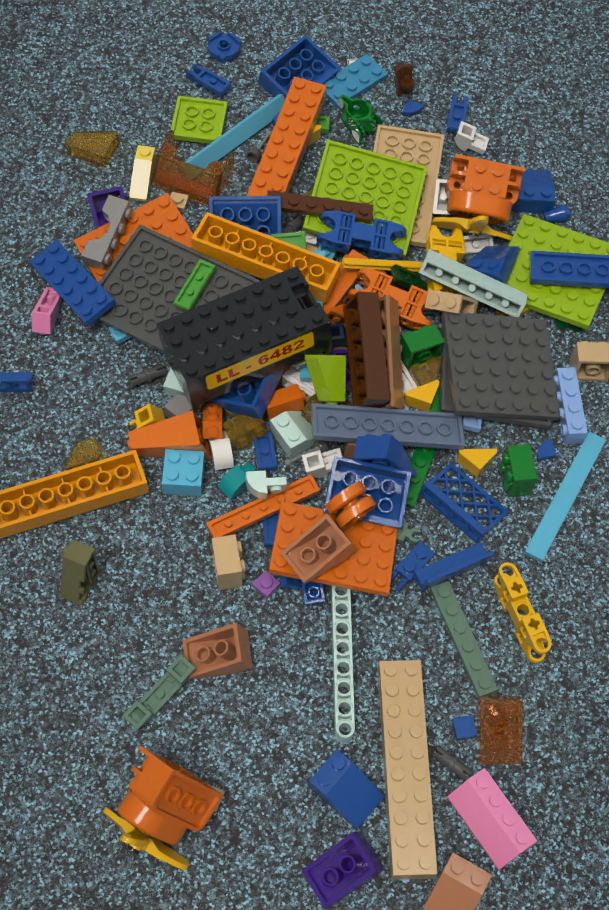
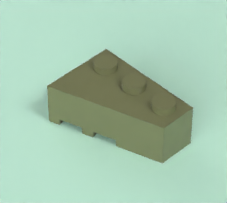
(79, 571)

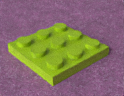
(198, 119)

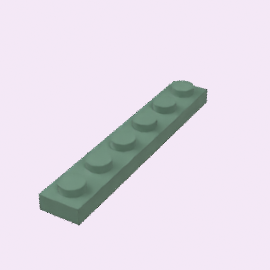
(463, 639)

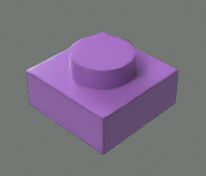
(266, 584)

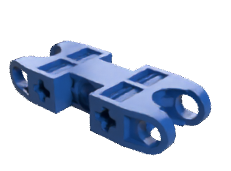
(361, 235)

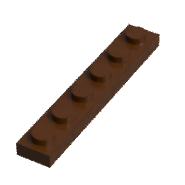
(316, 205)

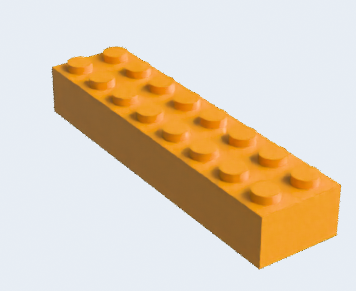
(263, 254)
(71, 493)

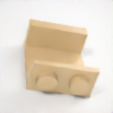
(450, 302)

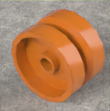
(350, 506)

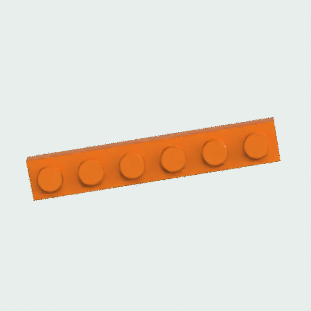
(262, 508)

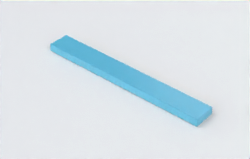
(238, 133)
(564, 497)

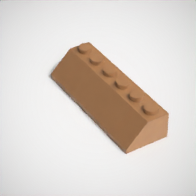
(391, 330)

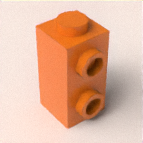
(286, 399)
(212, 421)

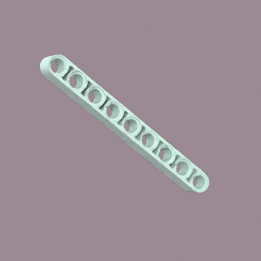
(342, 660)

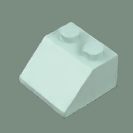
(292, 432)

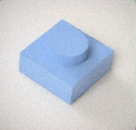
(471, 424)

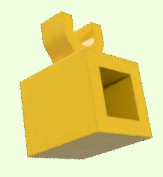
(147, 415)

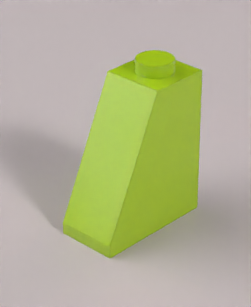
(328, 377)

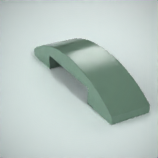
(160, 694)

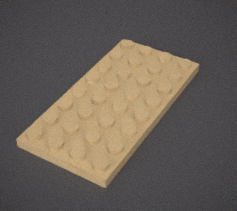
(418, 148)

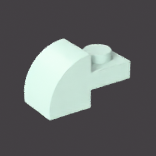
(260, 485)

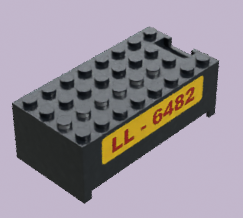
(245, 336)

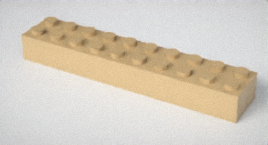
(406, 771)

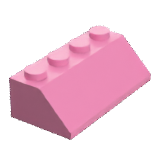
(491, 819)

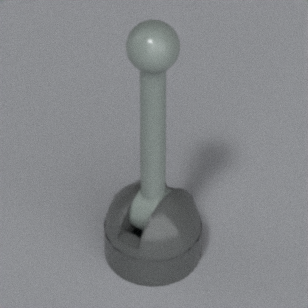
(254, 153)
(318, 445)

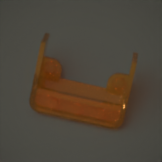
(189, 179)

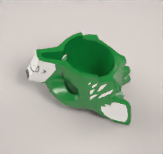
(358, 120)

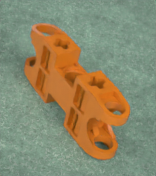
(373, 280)

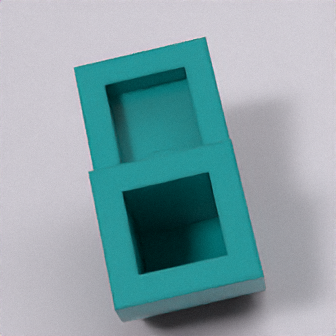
(234, 481)

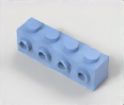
(573, 421)

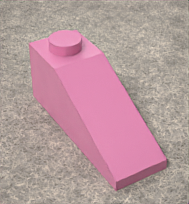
(46, 312)

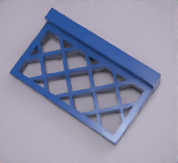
(455, 510)

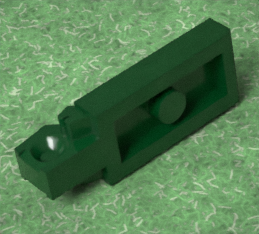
(407, 278)

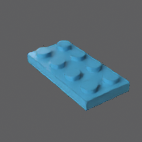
(355, 79)

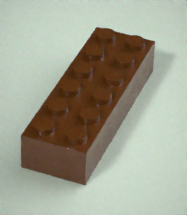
(366, 350)

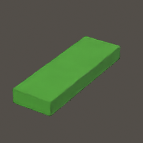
(194, 285)

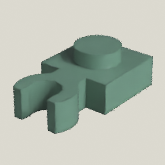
(405, 533)

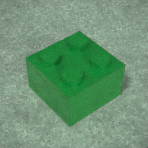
(421, 345)
(518, 470)

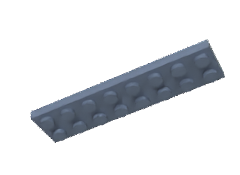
(407, 426)

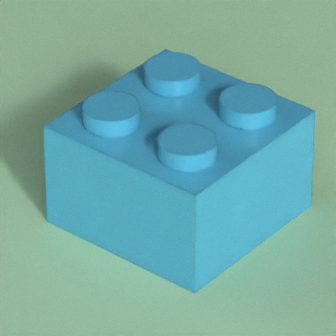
(183, 472)

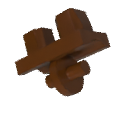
(403, 79)

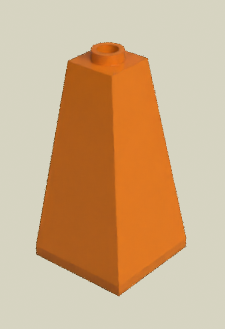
(174, 433)

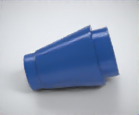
(557, 214)

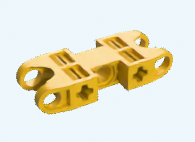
(451, 247)
(530, 627)

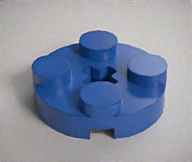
(220, 53)

